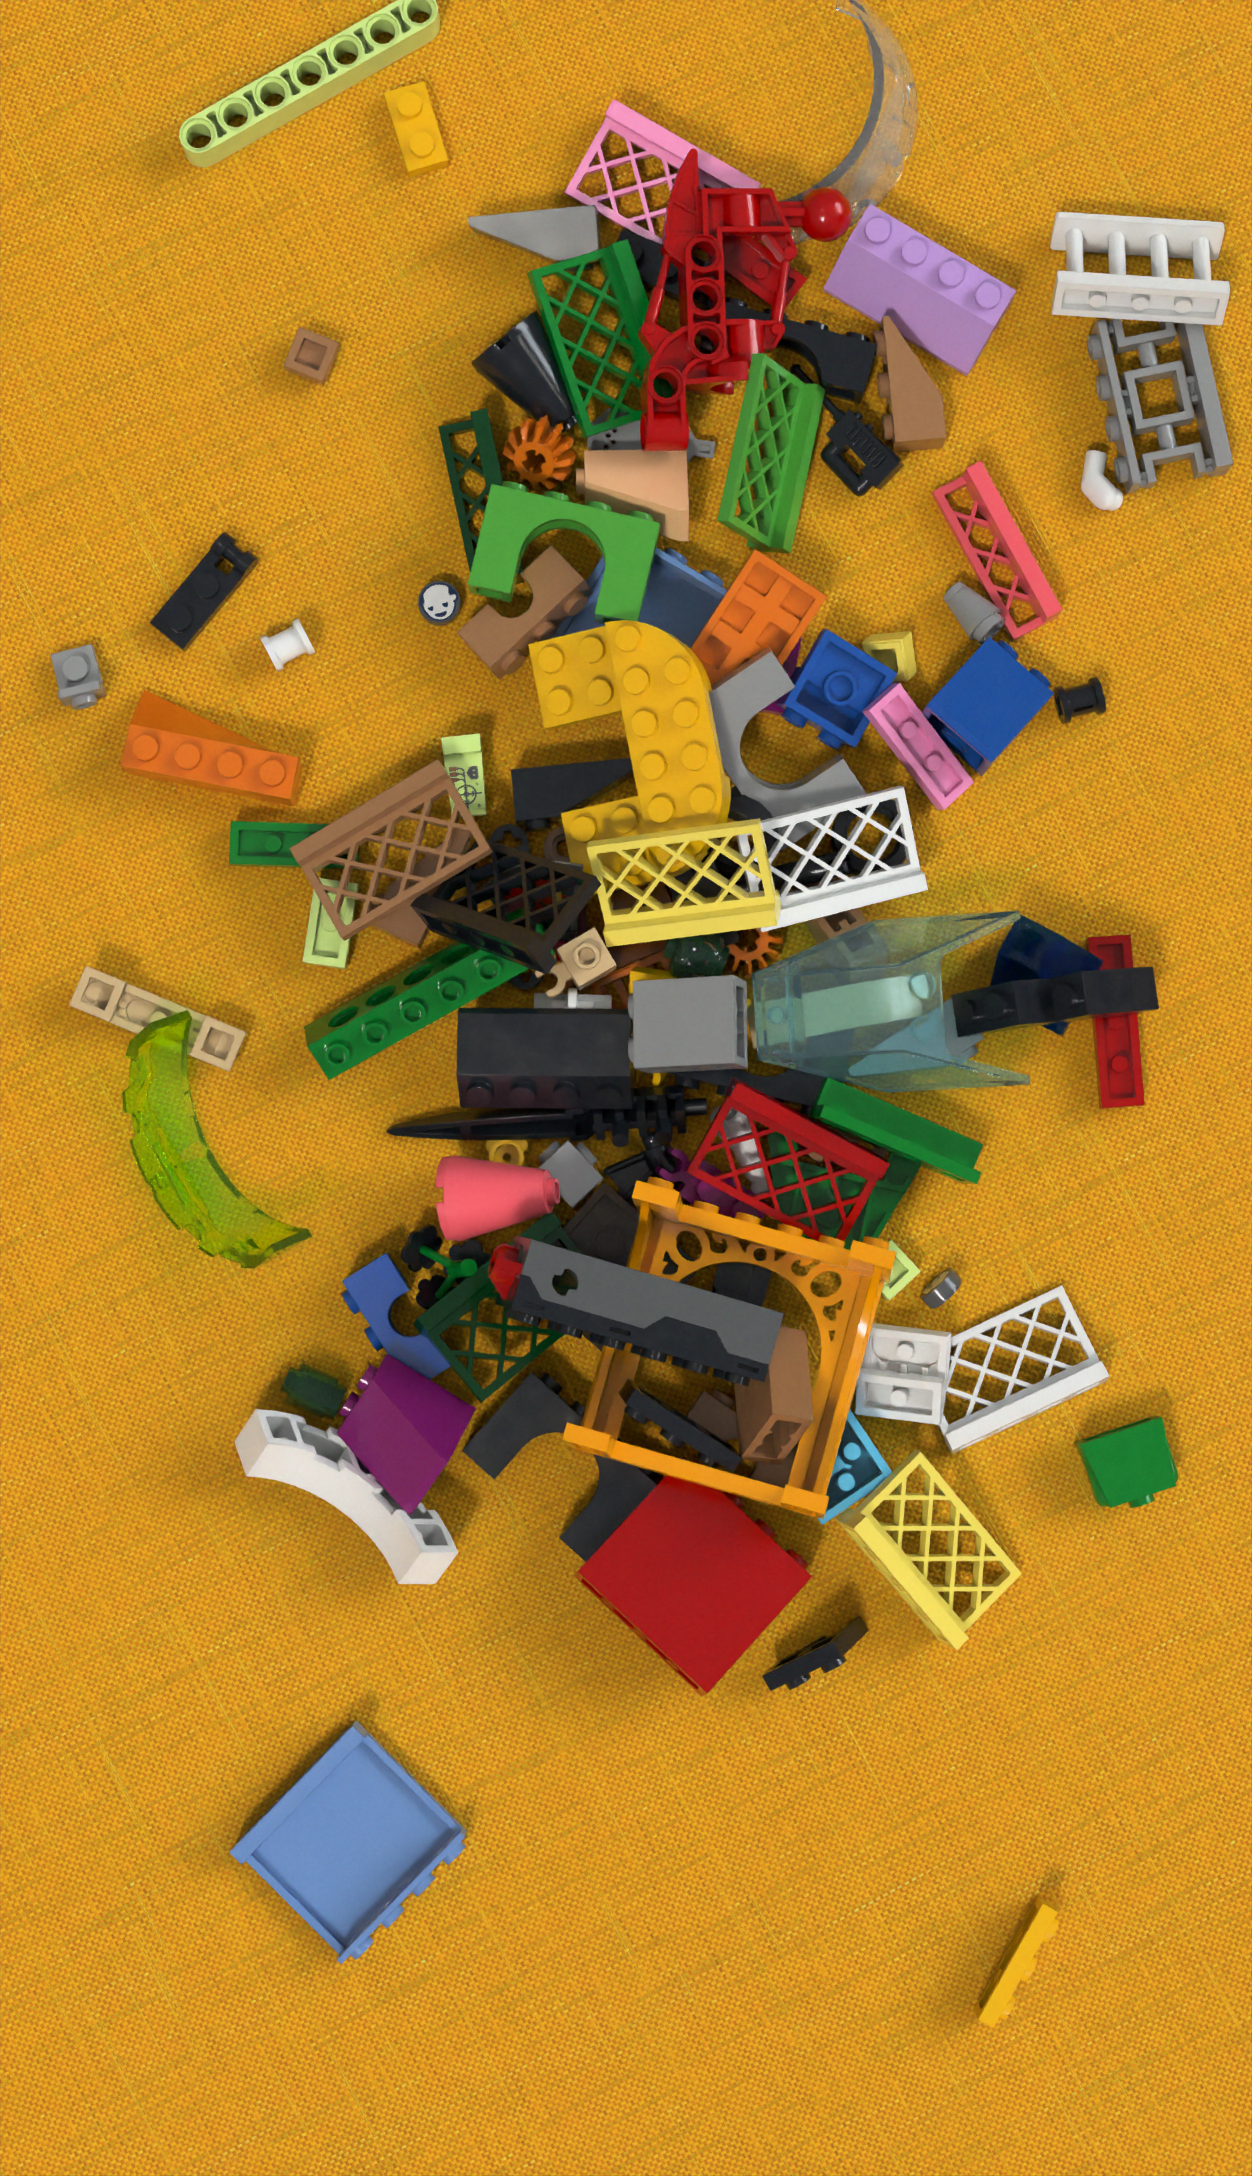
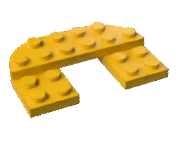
(667, 729)

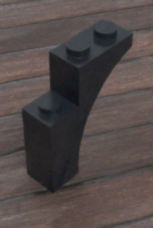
(1055, 1000)

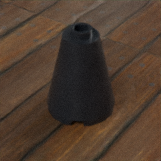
(528, 372)

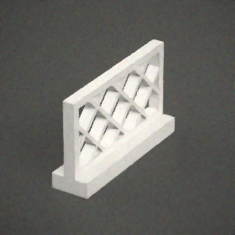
(849, 892)
(1033, 1398)

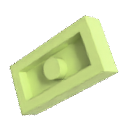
(323, 941)

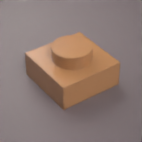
(311, 356)

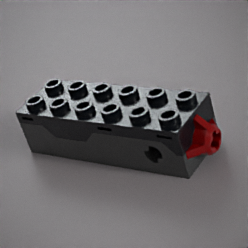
(634, 1308)

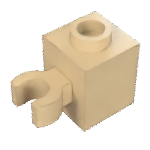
(583, 961)

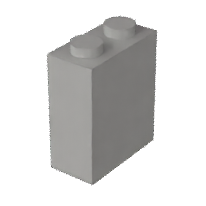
(688, 1024)

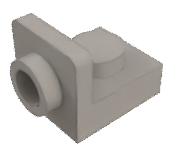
(78, 677)

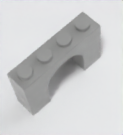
(733, 704)

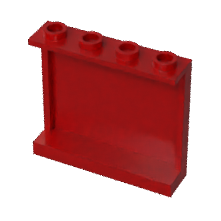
(694, 1578)

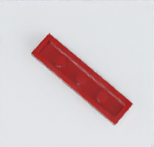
(1116, 1037)

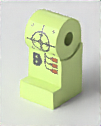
(465, 766)

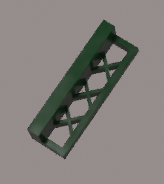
(490, 472)

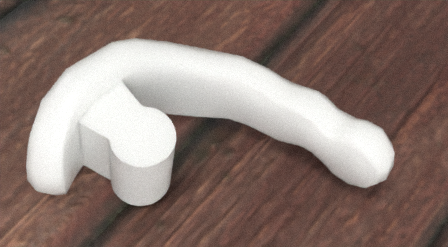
(744, 1152)

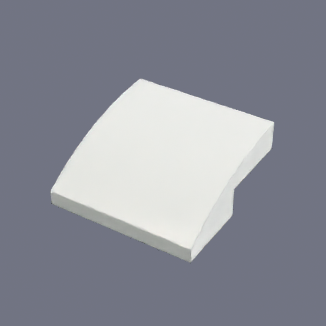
(904, 1374)

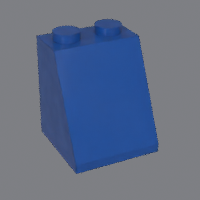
(987, 704)

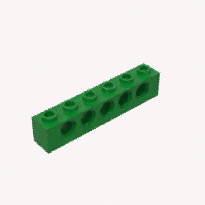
(407, 1003)

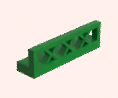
(896, 1131)

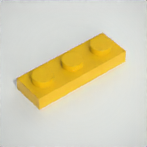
(1017, 1962)

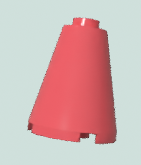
(490, 1195)

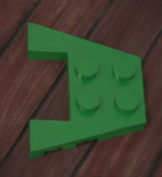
(873, 1215)

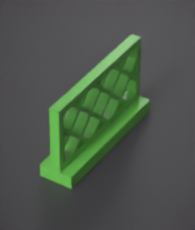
(787, 446)

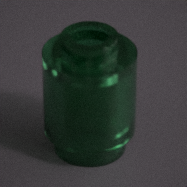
(313, 1391)

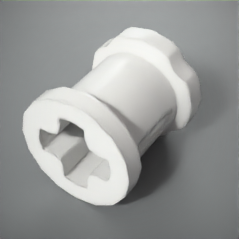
(287, 644)

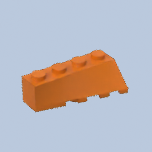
(195, 752)

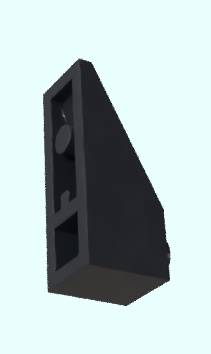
(548, 791)

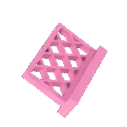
(655, 142)

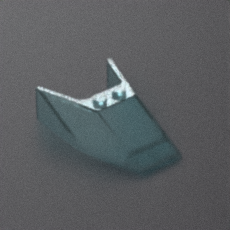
(873, 1006)

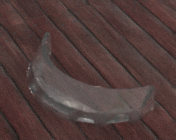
(890, 128)

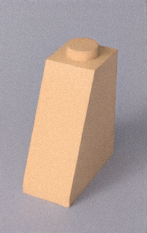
(640, 482)

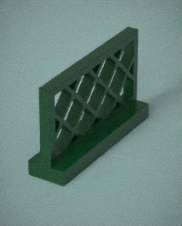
(468, 1296)

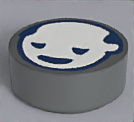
(439, 603)
(941, 1288)

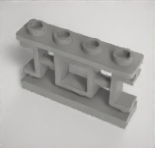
(1193, 389)

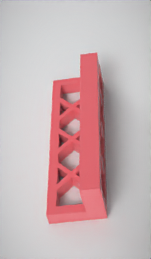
(1010, 542)

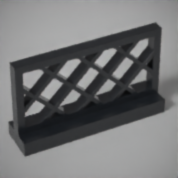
(489, 928)

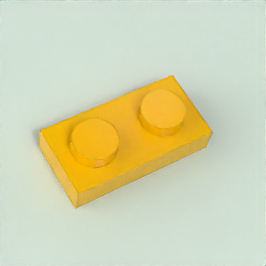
(416, 129)

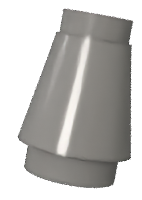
(973, 612)

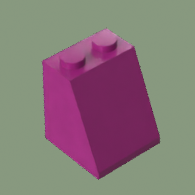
(403, 1429)

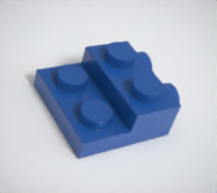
(834, 690)

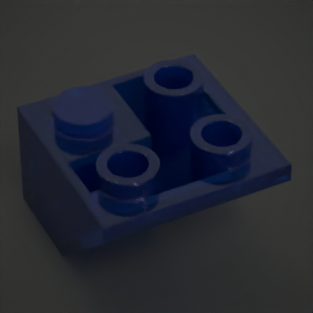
(1040, 953)

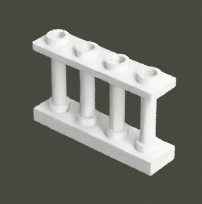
(1137, 296)

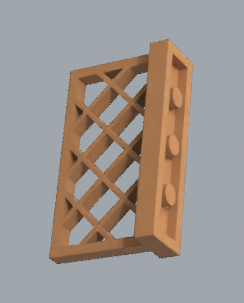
(382, 815)

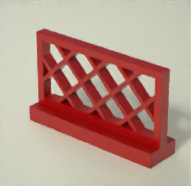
(803, 1130)

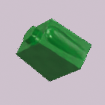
(1129, 1463)

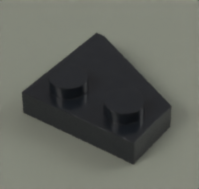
(822, 1653)

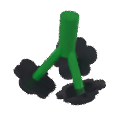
(422, 1252)

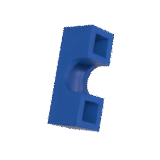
(373, 1293)

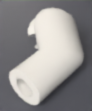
(1096, 485)

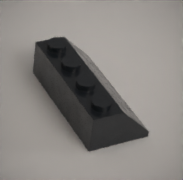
(544, 1058)

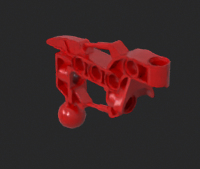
(701, 222)

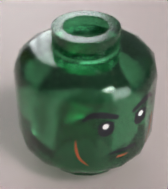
(696, 956)

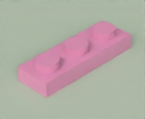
(918, 746)

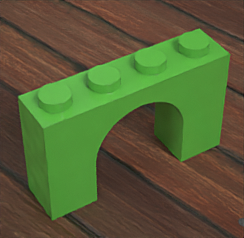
(519, 517)

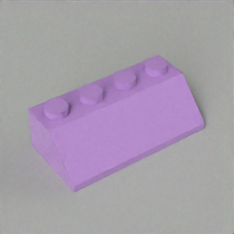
(922, 287)

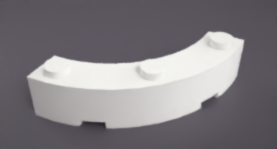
(320, 1462)

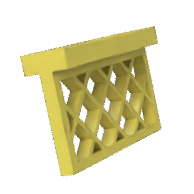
(697, 914)
(898, 1567)

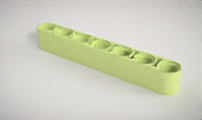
(300, 97)

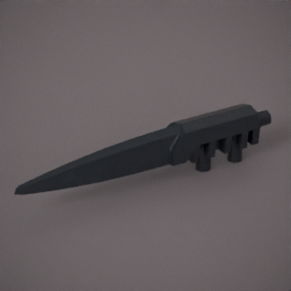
(652, 1107)

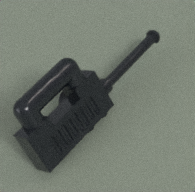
(854, 434)

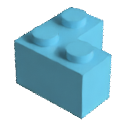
(856, 1469)

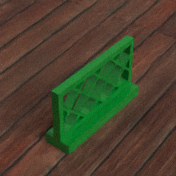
(631, 307)

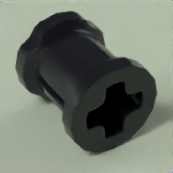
(1079, 700)

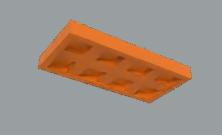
(758, 611)

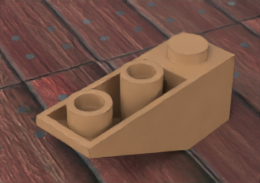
(912, 399)

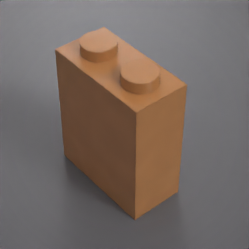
(779, 1410)

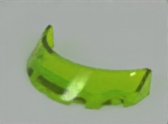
(179, 1161)

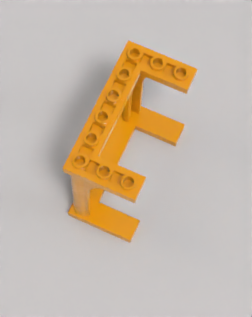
(862, 1277)

